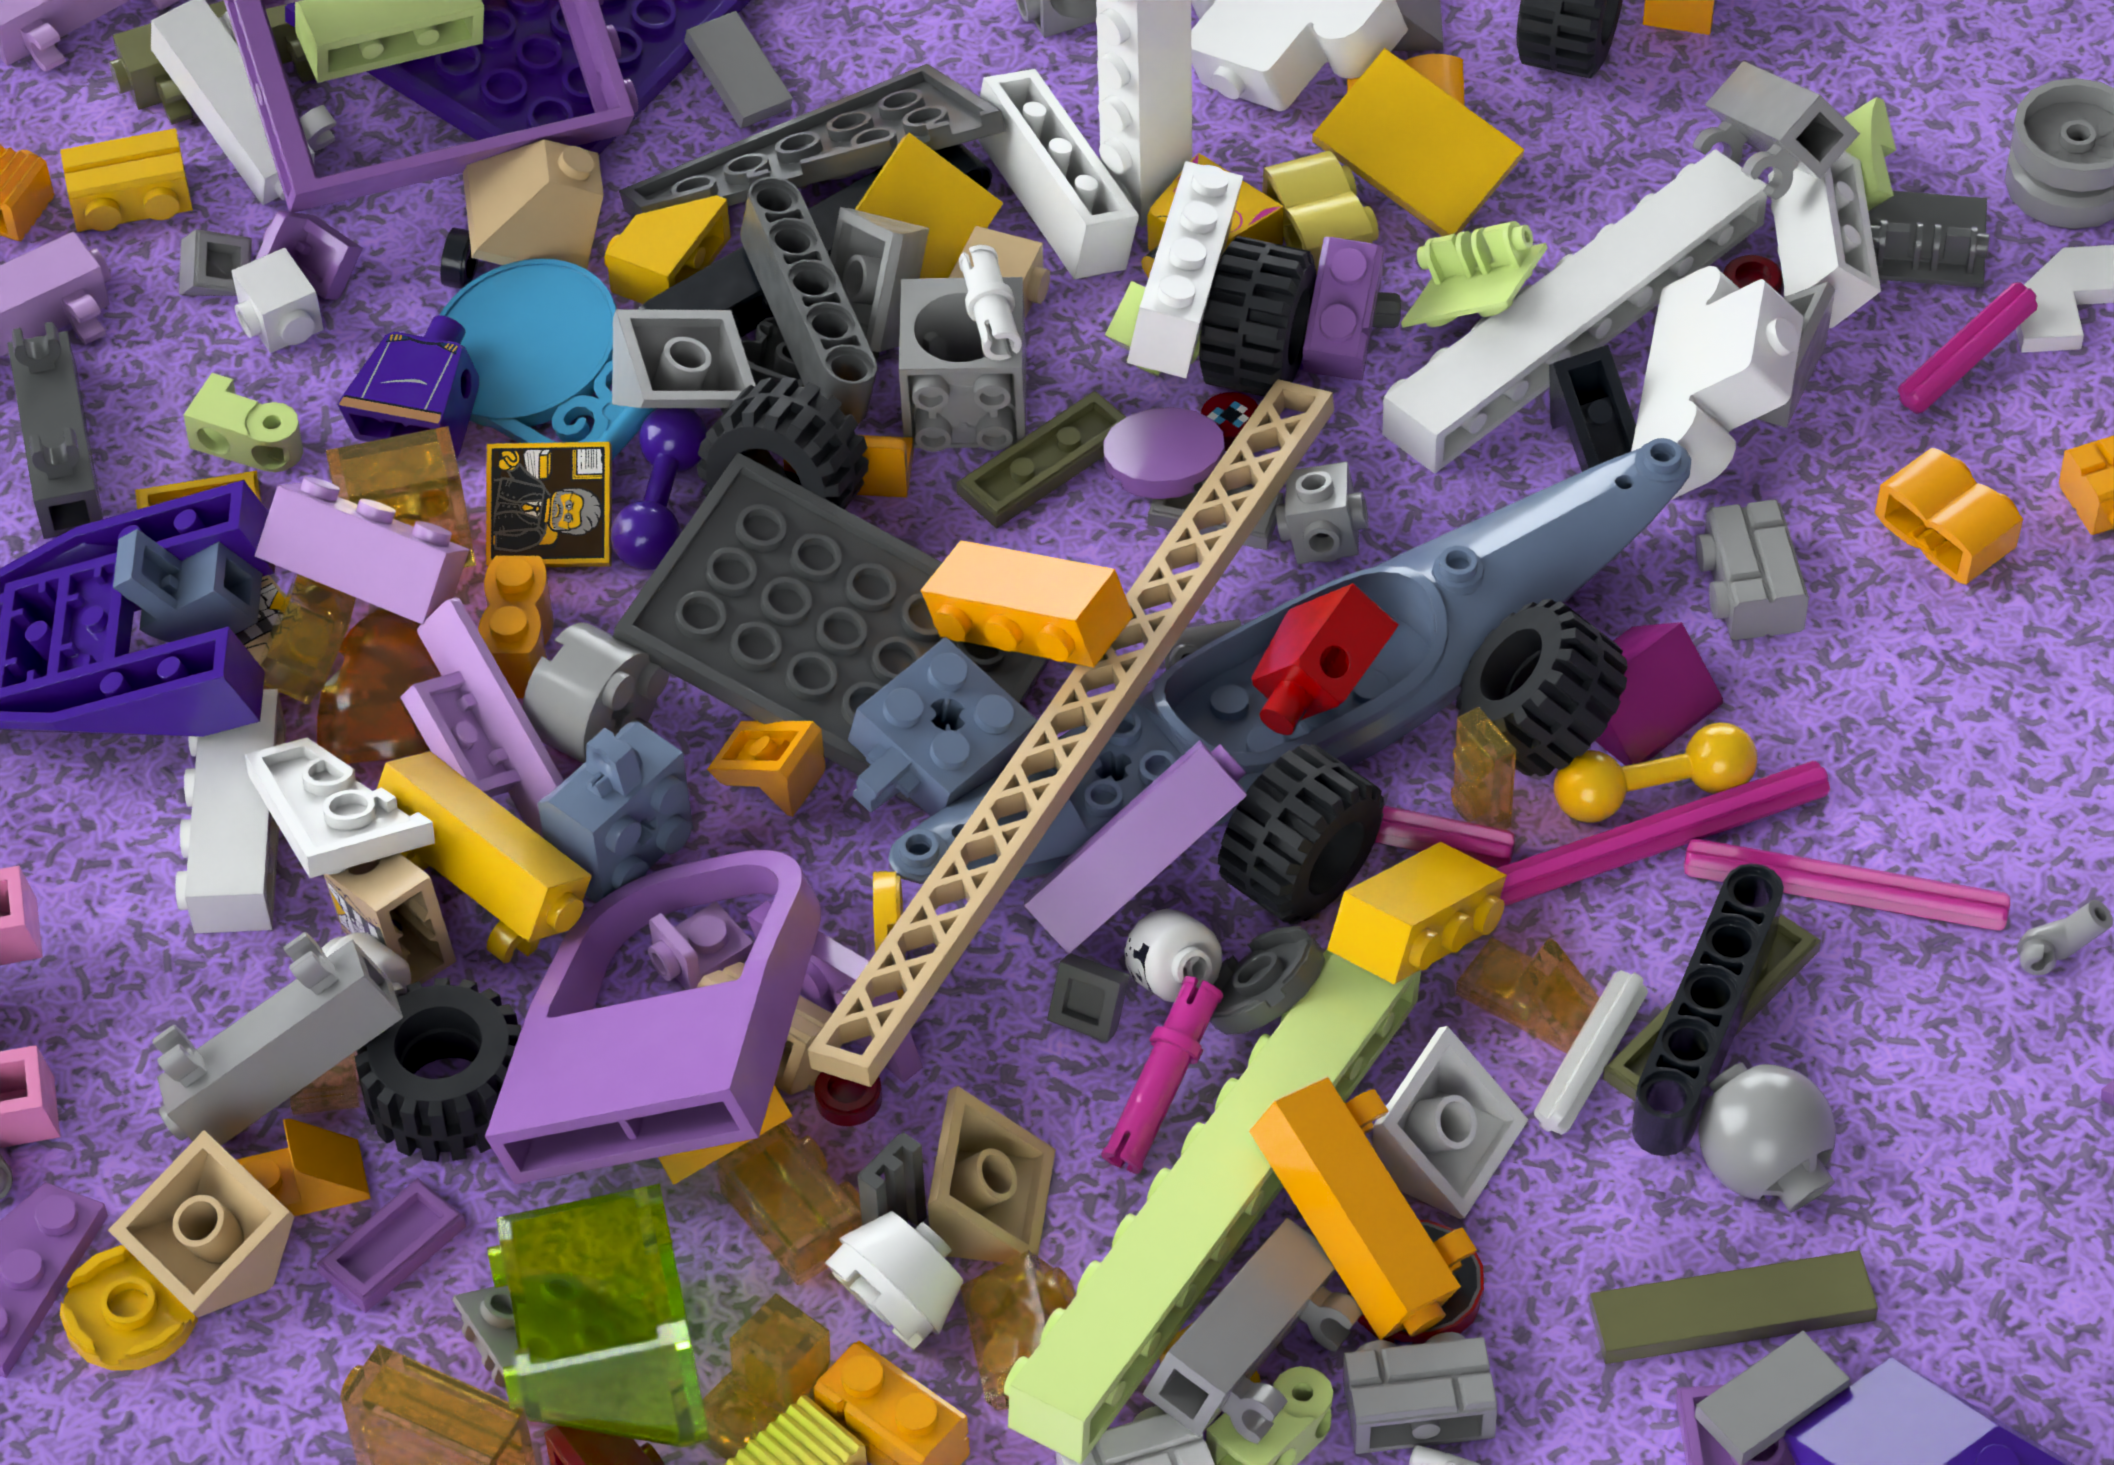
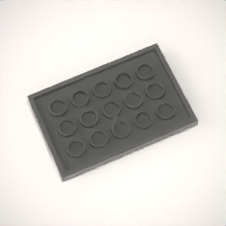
(795, 609)

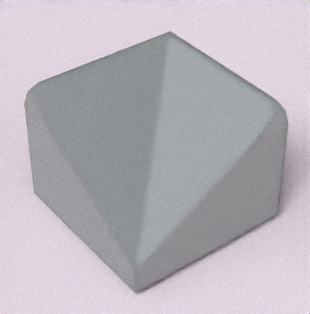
(208, 262)

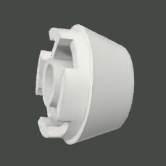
(899, 1275)

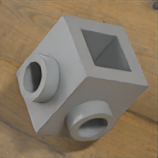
(1322, 513)

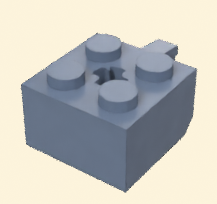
(936, 732)
(620, 808)

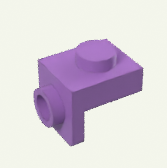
(317, 249)

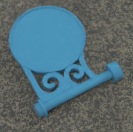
(541, 352)

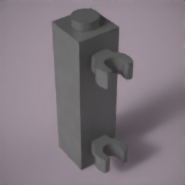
(54, 431)

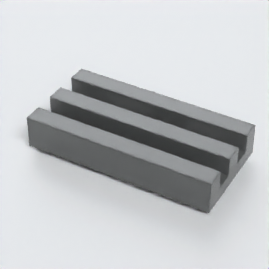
(903, 1184)

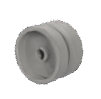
(2064, 154)

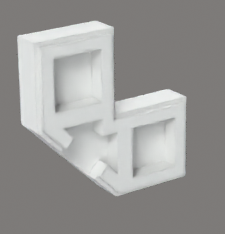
(2067, 280)

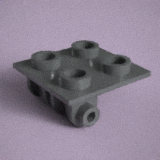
(1931, 239)

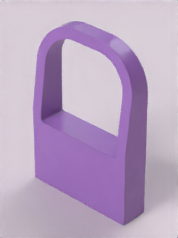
(661, 1068)

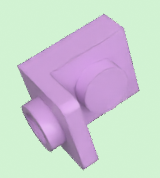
(697, 945)

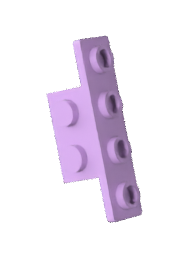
(475, 717)

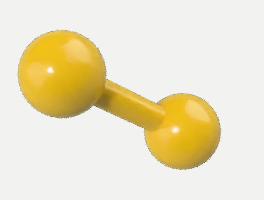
(1714, 759)

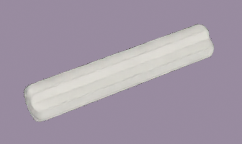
(1590, 1052)

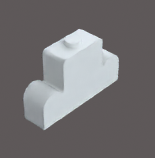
(1277, 46)
(1715, 365)

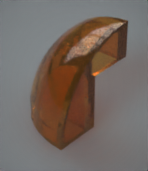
(363, 711)

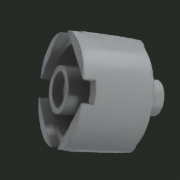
(590, 687)

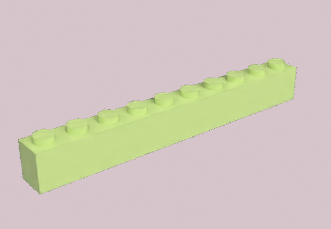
(1194, 1216)

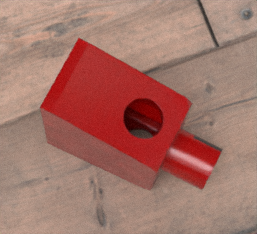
(1319, 656)

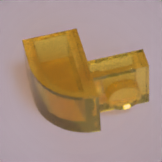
(773, 1364)

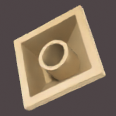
(534, 204)

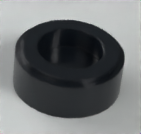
(456, 263)

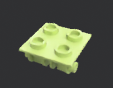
(1474, 273)

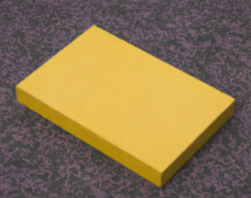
(1418, 145)

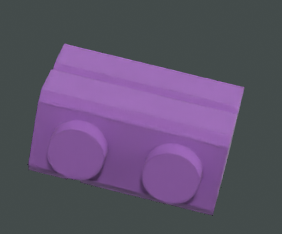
(1343, 308)

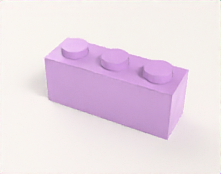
(361, 549)

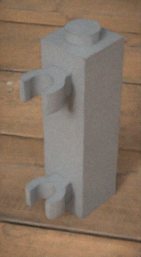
(1782, 121)
(276, 1046)
(1240, 1330)

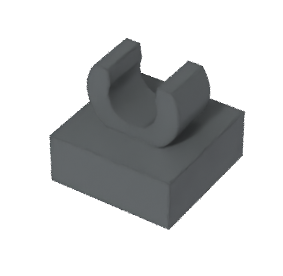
(1088, 997)

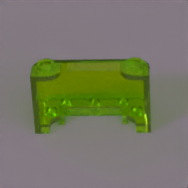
(600, 1319)

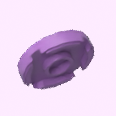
(1163, 451)

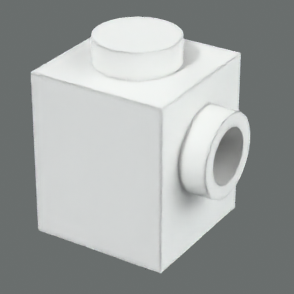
(276, 301)

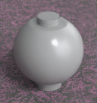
(1768, 1134)

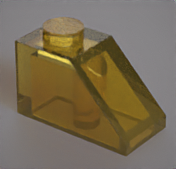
(306, 638)

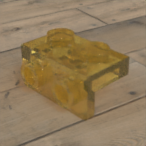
(1008, 1316)

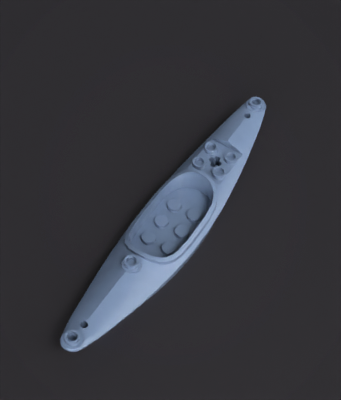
(1445, 605)

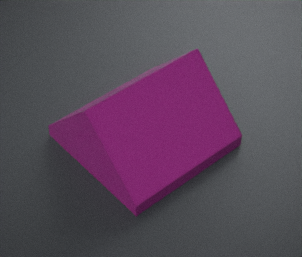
(1663, 694)

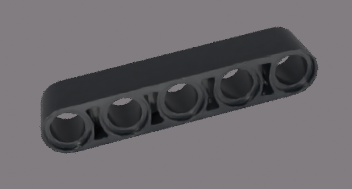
(1703, 1032)

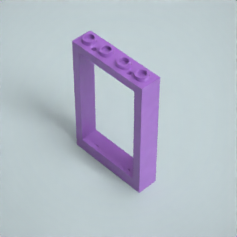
(597, 54)

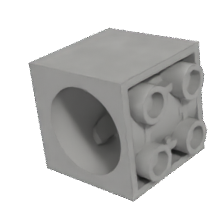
(946, 382)

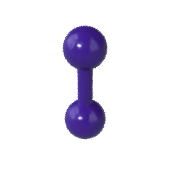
(647, 528)

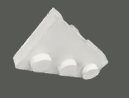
(327, 812)

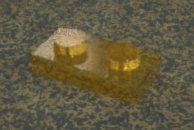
(1483, 771)

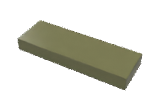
(1040, 460)

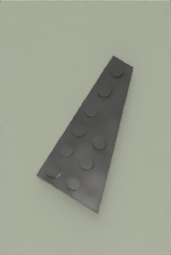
(828, 141)

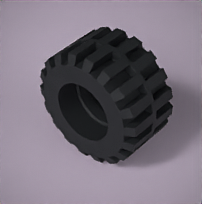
(1567, 34)
(1256, 316)
(796, 426)
(1545, 684)
(1301, 833)
(443, 1111)

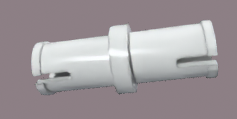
(990, 302)

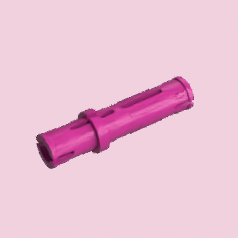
(1173, 1051)

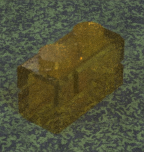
(790, 1199)

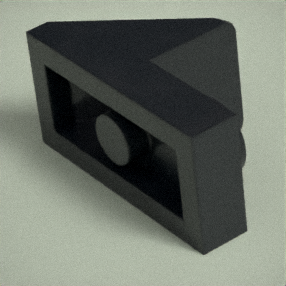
(1592, 405)

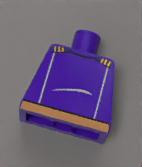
(414, 386)

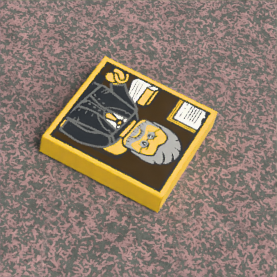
(550, 502)

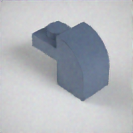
(186, 595)

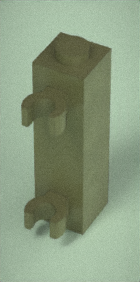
(150, 84)

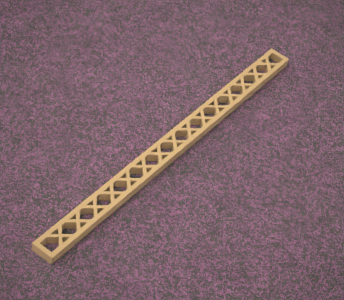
(1073, 755)

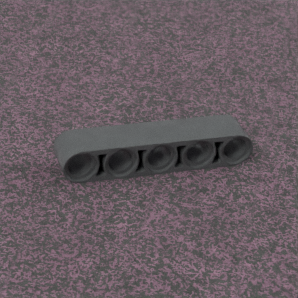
(807, 295)

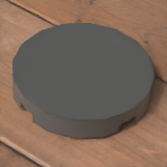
(1267, 980)

